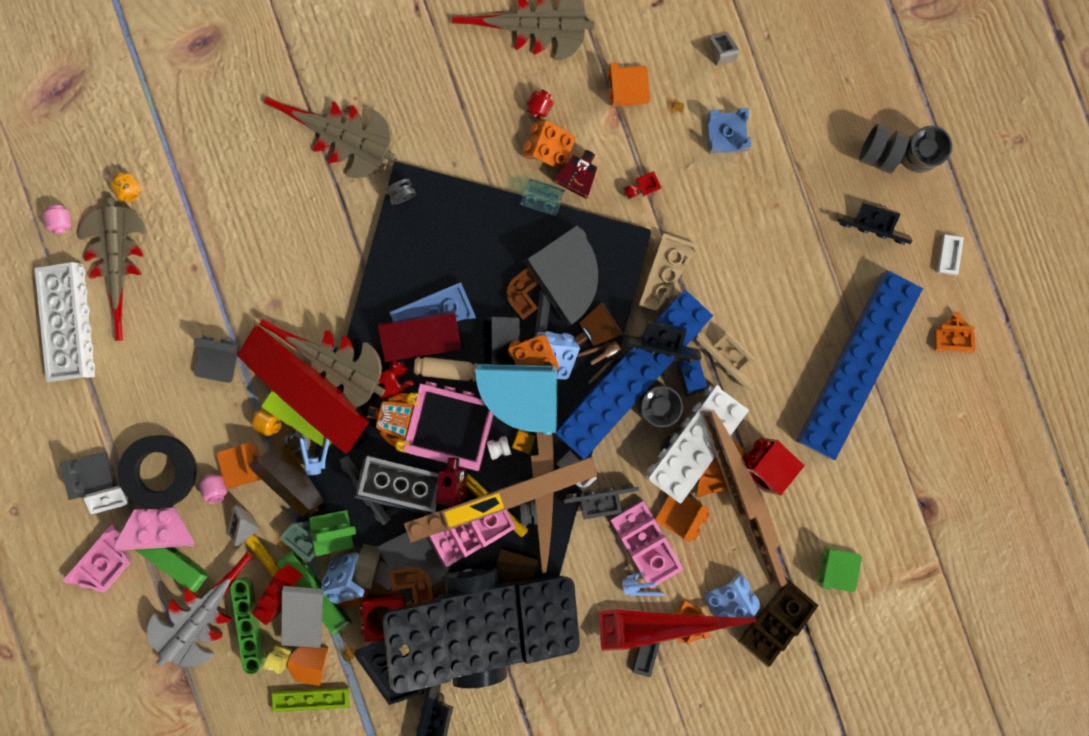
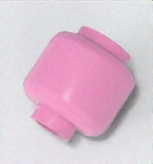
(56, 219)
(213, 488)

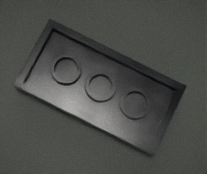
(374, 663)

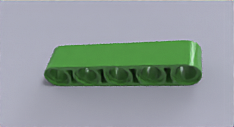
(176, 566)
(333, 616)
(243, 633)

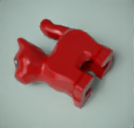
(390, 381)

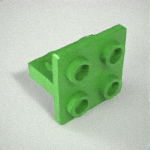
(331, 532)

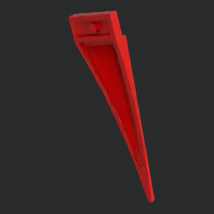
(636, 628)

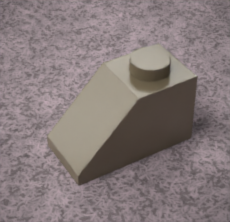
(367, 566)

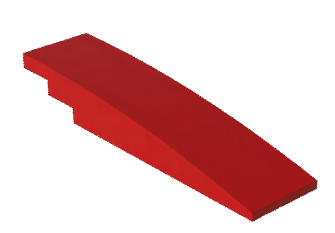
(303, 389)

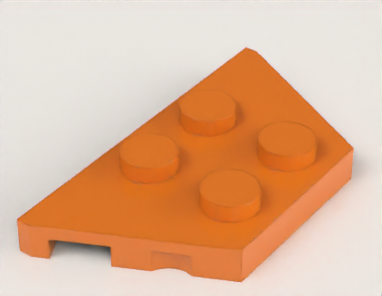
(712, 478)

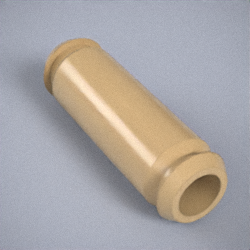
(445, 369)

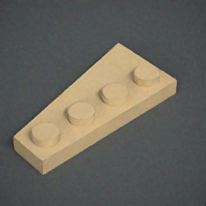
(667, 267)

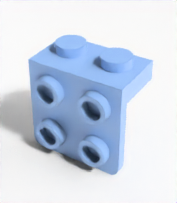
(565, 350)
(338, 582)
(733, 599)

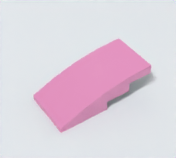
(470, 537)
(646, 543)

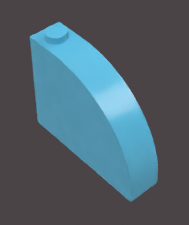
(520, 395)

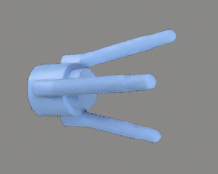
(312, 464)
(632, 587)

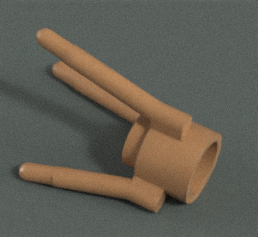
(610, 351)

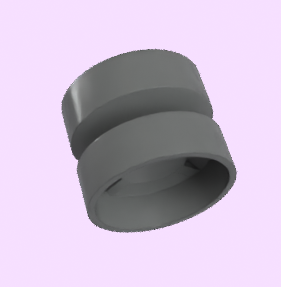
(927, 149)
(887, 150)
(661, 406)

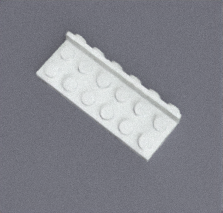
(64, 322)
(691, 448)

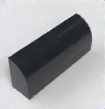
(498, 334)

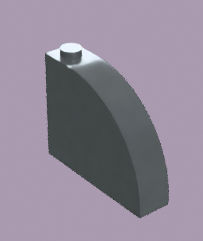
(566, 274)
(401, 553)

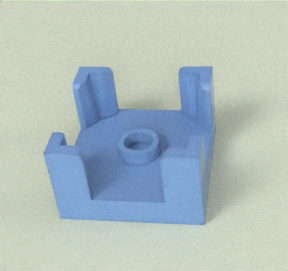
(728, 131)

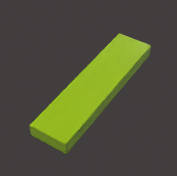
(284, 412)
(310, 699)

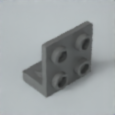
(87, 475)

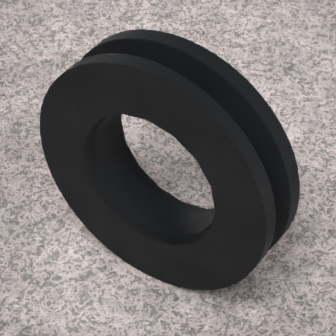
(131, 481)

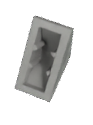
(723, 48)
(241, 525)

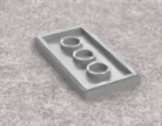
(302, 616)

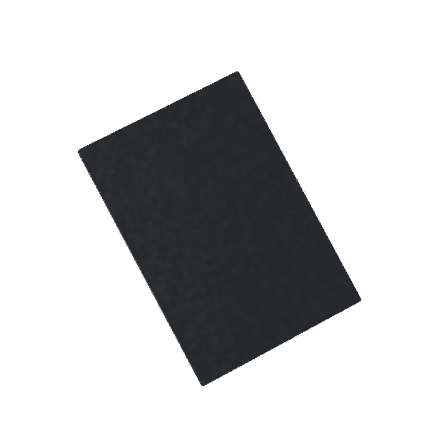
(476, 238)

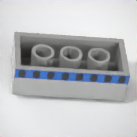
(397, 485)

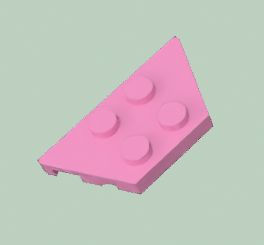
(154, 530)
(100, 564)

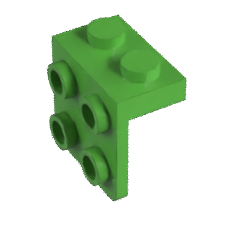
(838, 569)

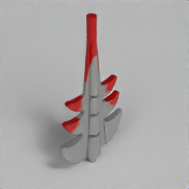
(178, 641)

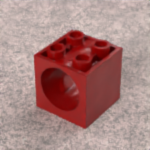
(772, 465)
(370, 629)

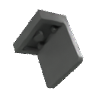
(215, 359)

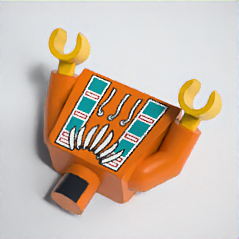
(395, 418)

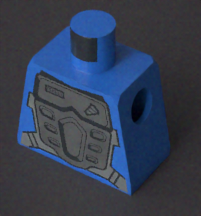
(691, 376)

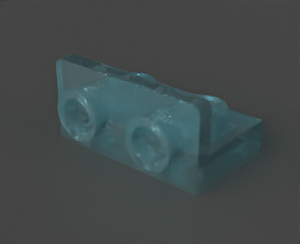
(542, 197)

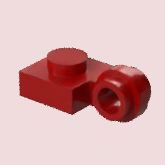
(646, 184)

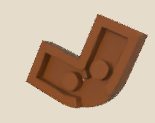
(518, 296)
(413, 578)

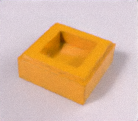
(523, 441)

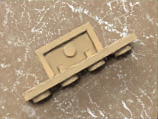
(730, 355)

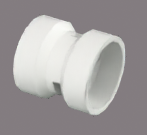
(498, 448)

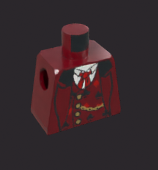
(578, 174)
(451, 484)

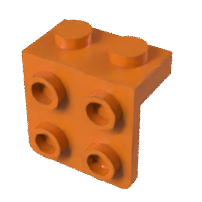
(628, 85)
(548, 144)
(533, 352)
(235, 464)
(682, 518)

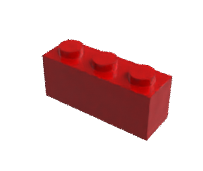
(271, 601)

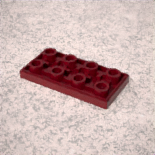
(419, 336)

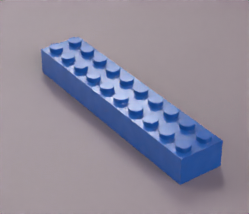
(859, 365)
(627, 380)

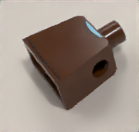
(597, 327)

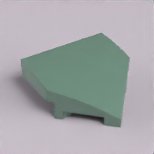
(299, 539)

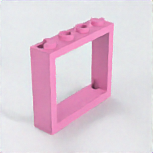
(440, 456)

